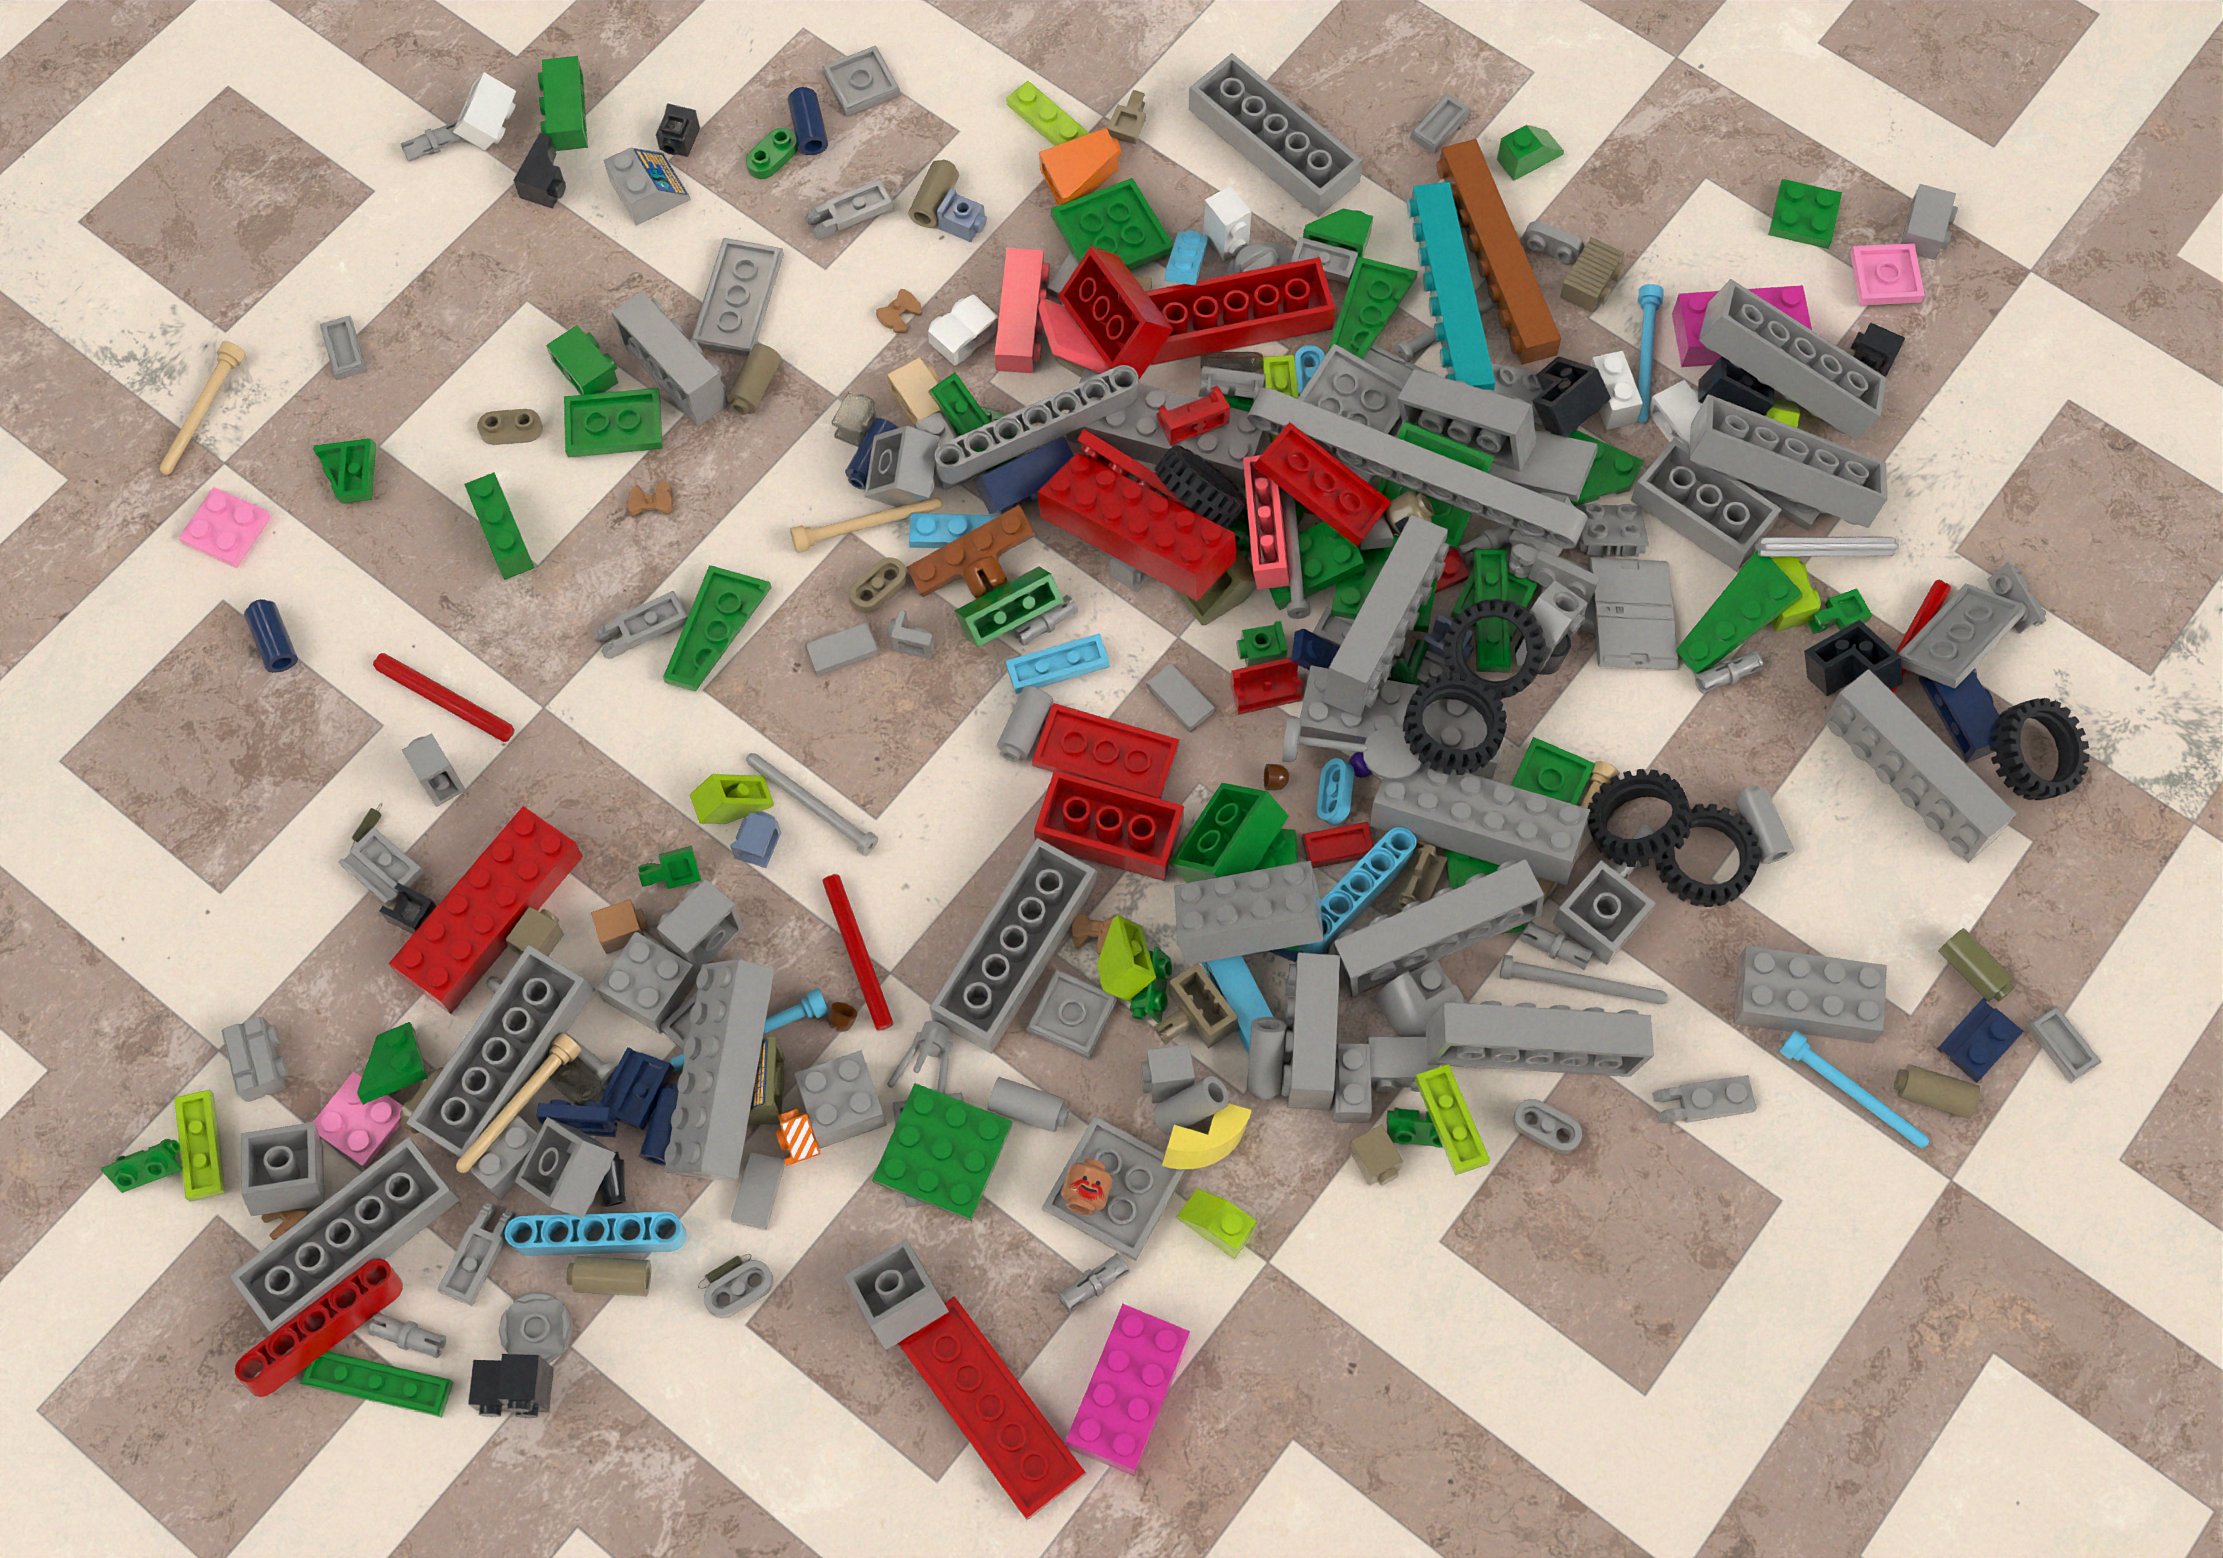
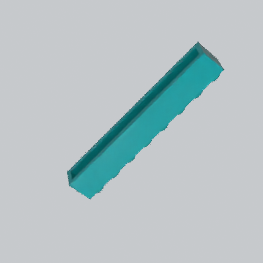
(1450, 286)

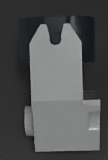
(1560, 617)

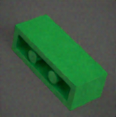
(563, 103)
(499, 526)
(1008, 606)

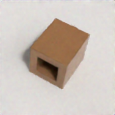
(618, 924)

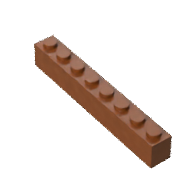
(1499, 253)

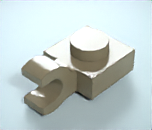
(1128, 120)

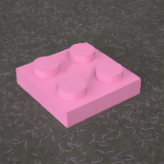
(1887, 274)
(225, 527)
(358, 1128)

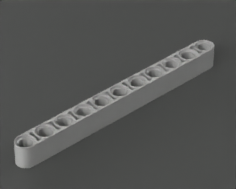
(1422, 469)

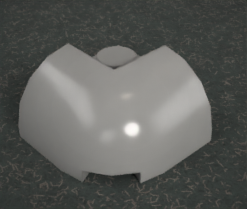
(1415, 997)

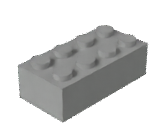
(670, 358)
(1470, 416)
(1705, 505)
(1248, 913)
(1810, 994)
(1313, 1033)

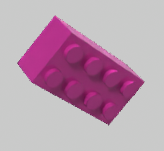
(1691, 310)
(1128, 1389)

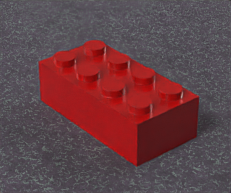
(1115, 311)
(1109, 825)

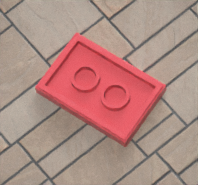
(1067, 338)

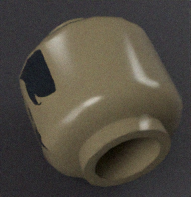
(1404, 506)

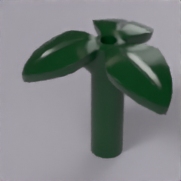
(1408, 672)

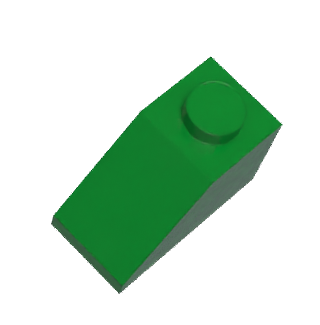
(1527, 151)
(1342, 229)

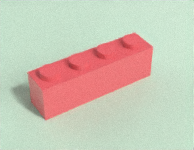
(1019, 311)
(1265, 528)

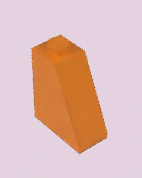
(1079, 165)

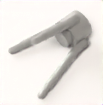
(929, 1042)

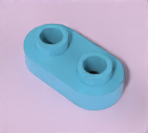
(1305, 355)
(1335, 791)

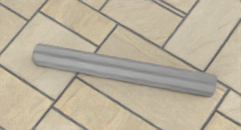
(1826, 546)

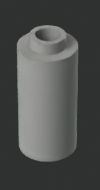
(1024, 724)
(1761, 814)
(1266, 1057)
(1191, 1104)
(1028, 1105)

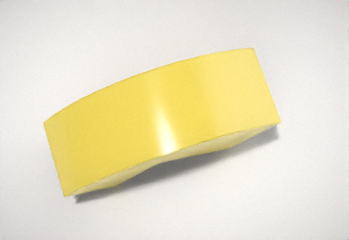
(1196, 1150)

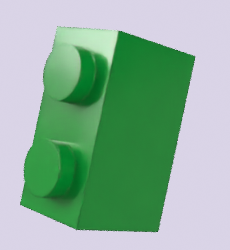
(582, 362)

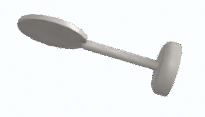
(1383, 751)

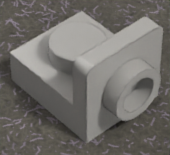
(910, 641)

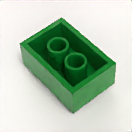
(1229, 834)

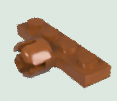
(973, 556)

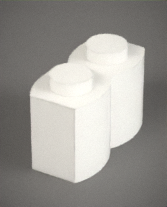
(963, 329)

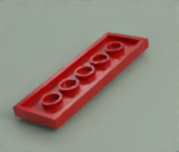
(992, 1410)

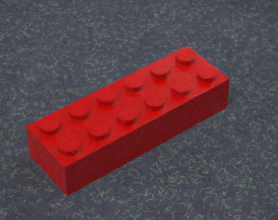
(1244, 309)
(1137, 526)
(482, 909)

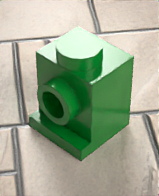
(1255, 654)

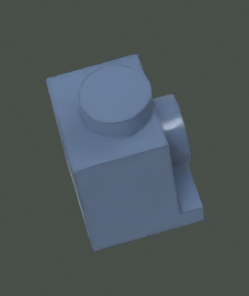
(961, 216)

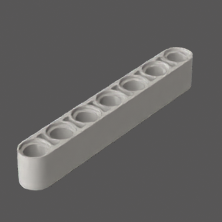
(1029, 436)

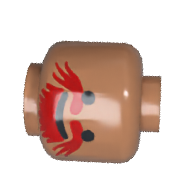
(1086, 1187)

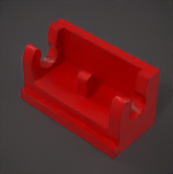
(1194, 417)
(1266, 685)

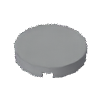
(536, 1326)

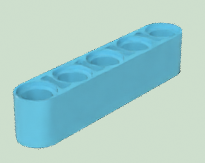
(1365, 879)
(1240, 991)
(612, 1241)

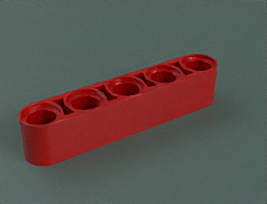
(301, 1330)

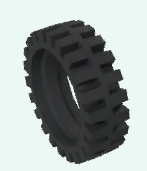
(1200, 486)
(1516, 615)
(1468, 693)
(2067, 740)
(1649, 846)
(1715, 893)

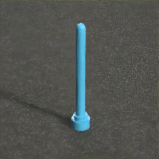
(1650, 298)
(811, 1005)
(1798, 1048)

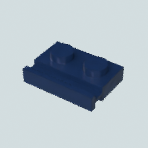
(1980, 1040)
(636, 1087)
(592, 1119)

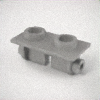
(1231, 382)
(2011, 585)

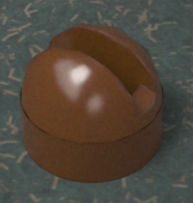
(1275, 777)
(841, 1016)

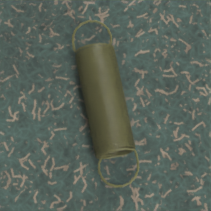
(367, 824)
(724, 1269)

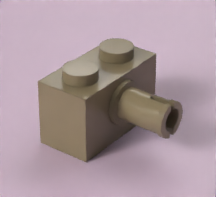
(1199, 1008)

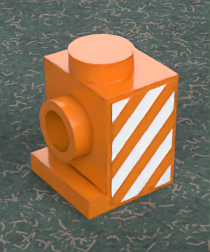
(796, 1136)

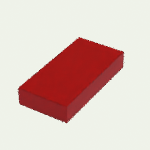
(1338, 844)

